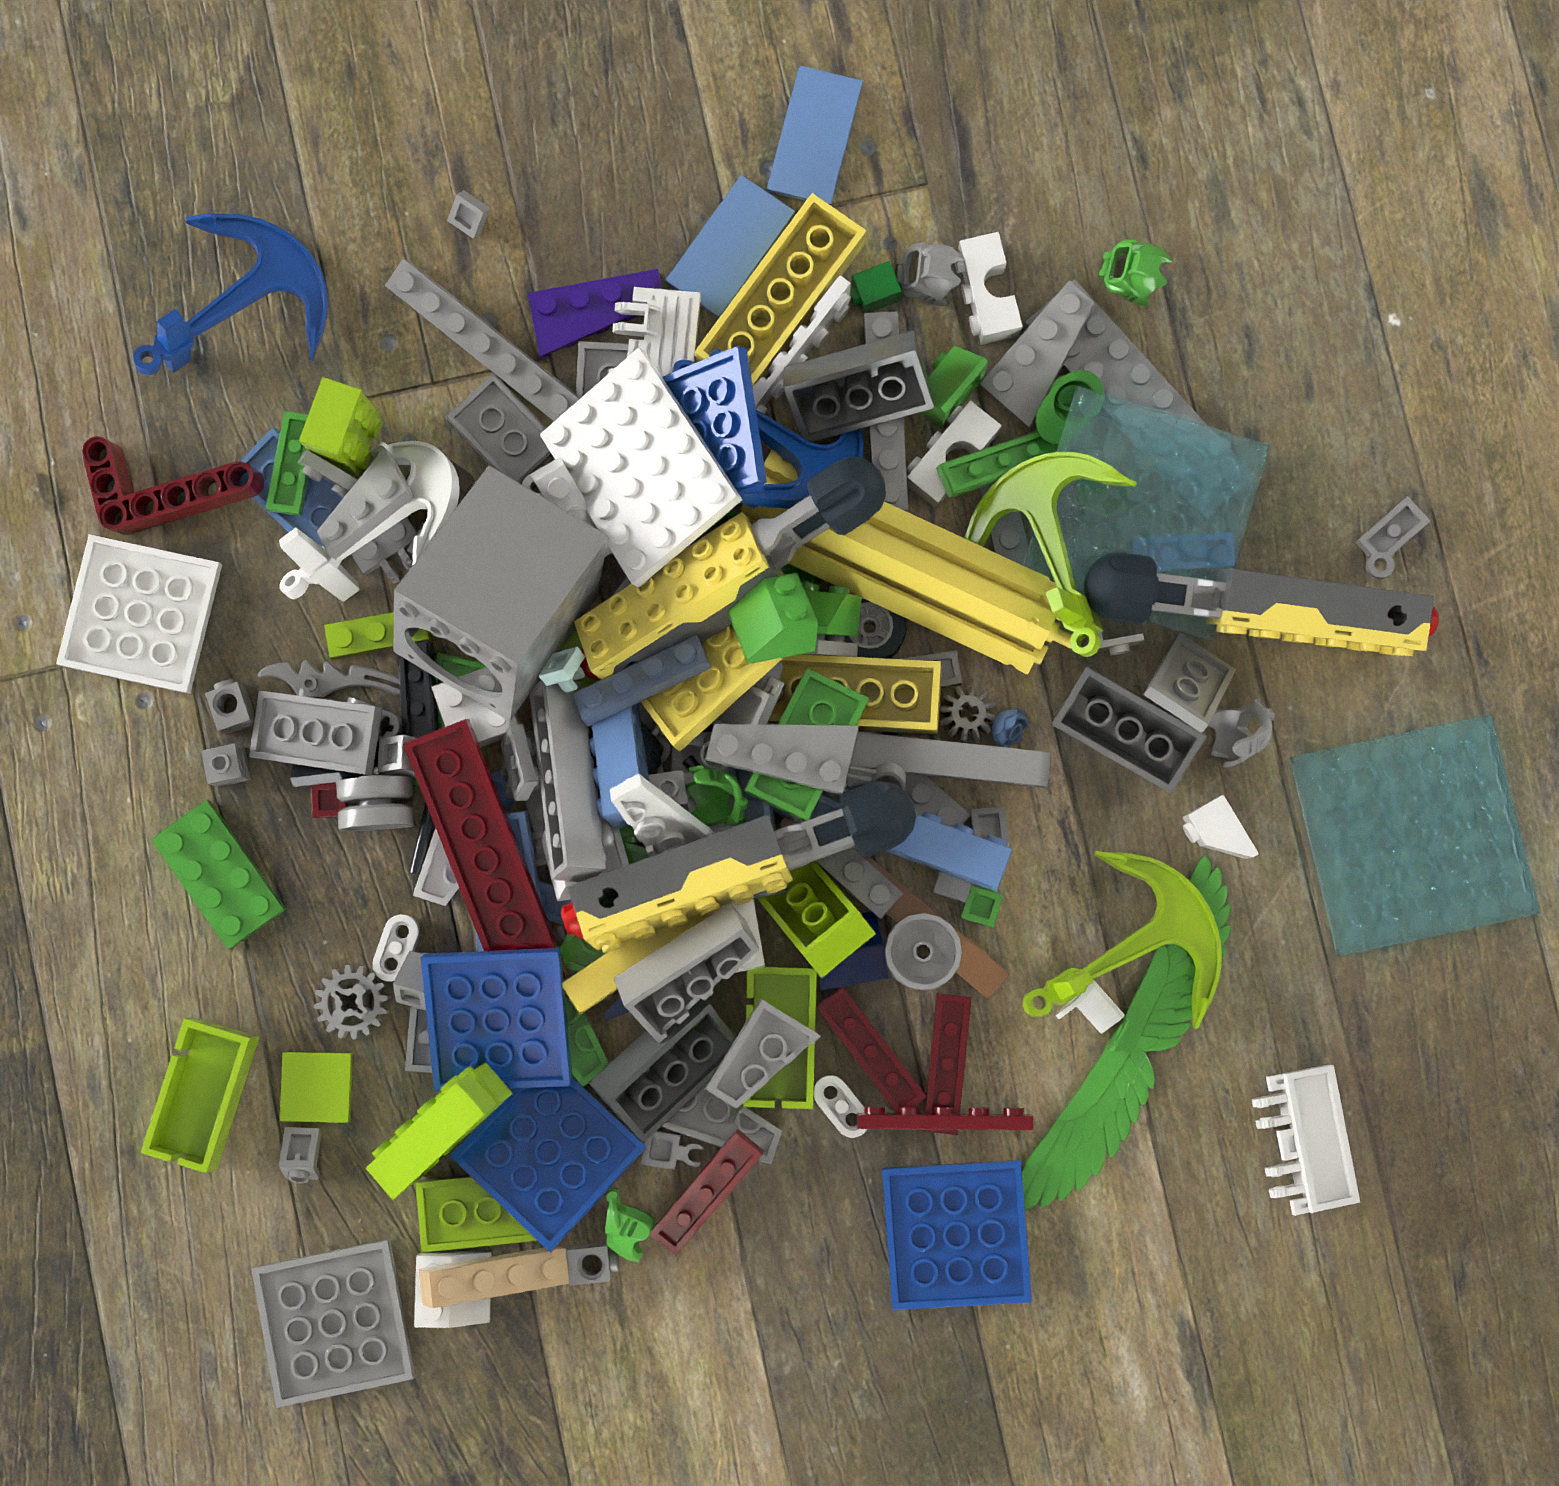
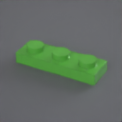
(288, 482)

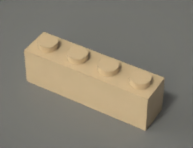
(493, 1276)

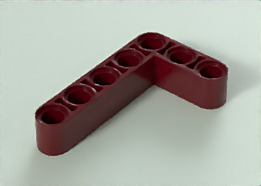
(164, 495)

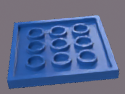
(723, 410)
(498, 1012)
(548, 1157)
(956, 1235)

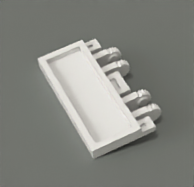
(668, 325)
(1314, 1138)

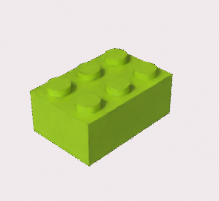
(341, 426)
(818, 918)

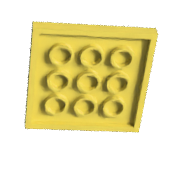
(698, 701)

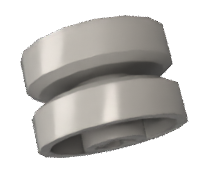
(375, 801)
(941, 942)

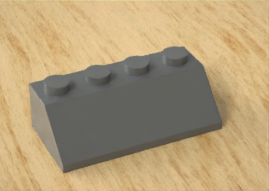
(858, 387)
(1128, 729)
(657, 1079)

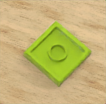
(316, 1087)

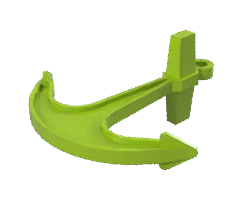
(1034, 491)
(1179, 920)

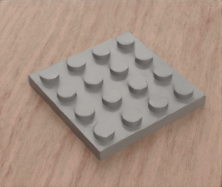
(333, 1323)

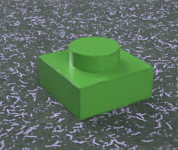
(981, 906)

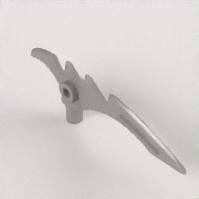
(317, 684)

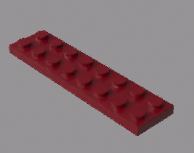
(479, 840)

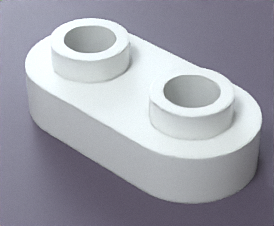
(394, 946)
(839, 1106)

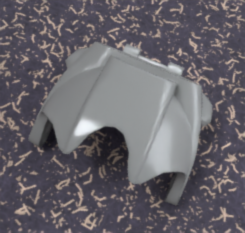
(933, 272)
(1232, 736)

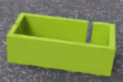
(795, 995)
(200, 1095)
(437, 1128)

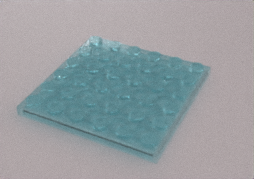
(1186, 503)
(1414, 835)

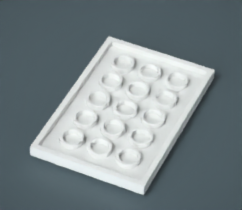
(641, 467)

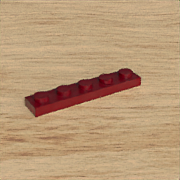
(944, 1119)

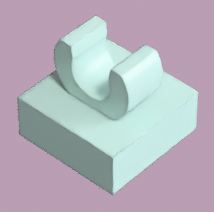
(563, 669)

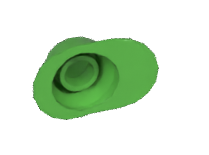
(1056, 405)

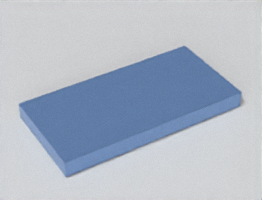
(814, 135)
(731, 245)
(319, 498)

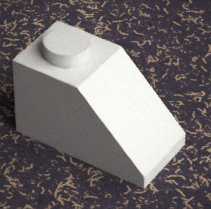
(1218, 829)

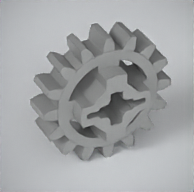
(342, 1013)

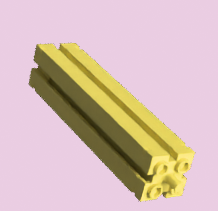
(932, 579)

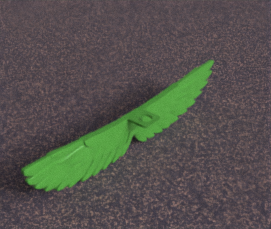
(1121, 1076)

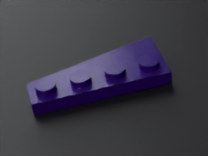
(579, 310)

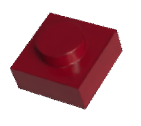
(325, 801)

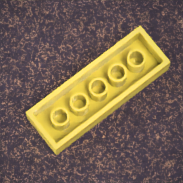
(786, 286)
(900, 691)

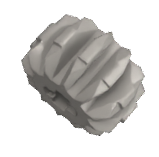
(971, 703)

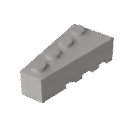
(685, 970)

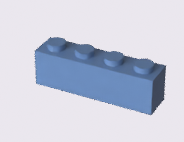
(619, 756)
(956, 851)

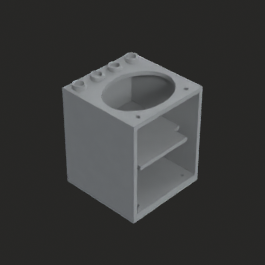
(501, 586)

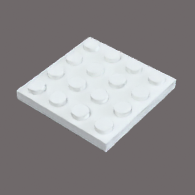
(139, 614)

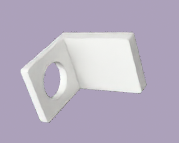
(1120, 645)
(1096, 1008)

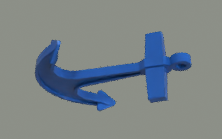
(280, 266)
(803, 455)

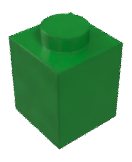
(875, 288)

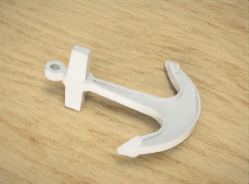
(434, 488)

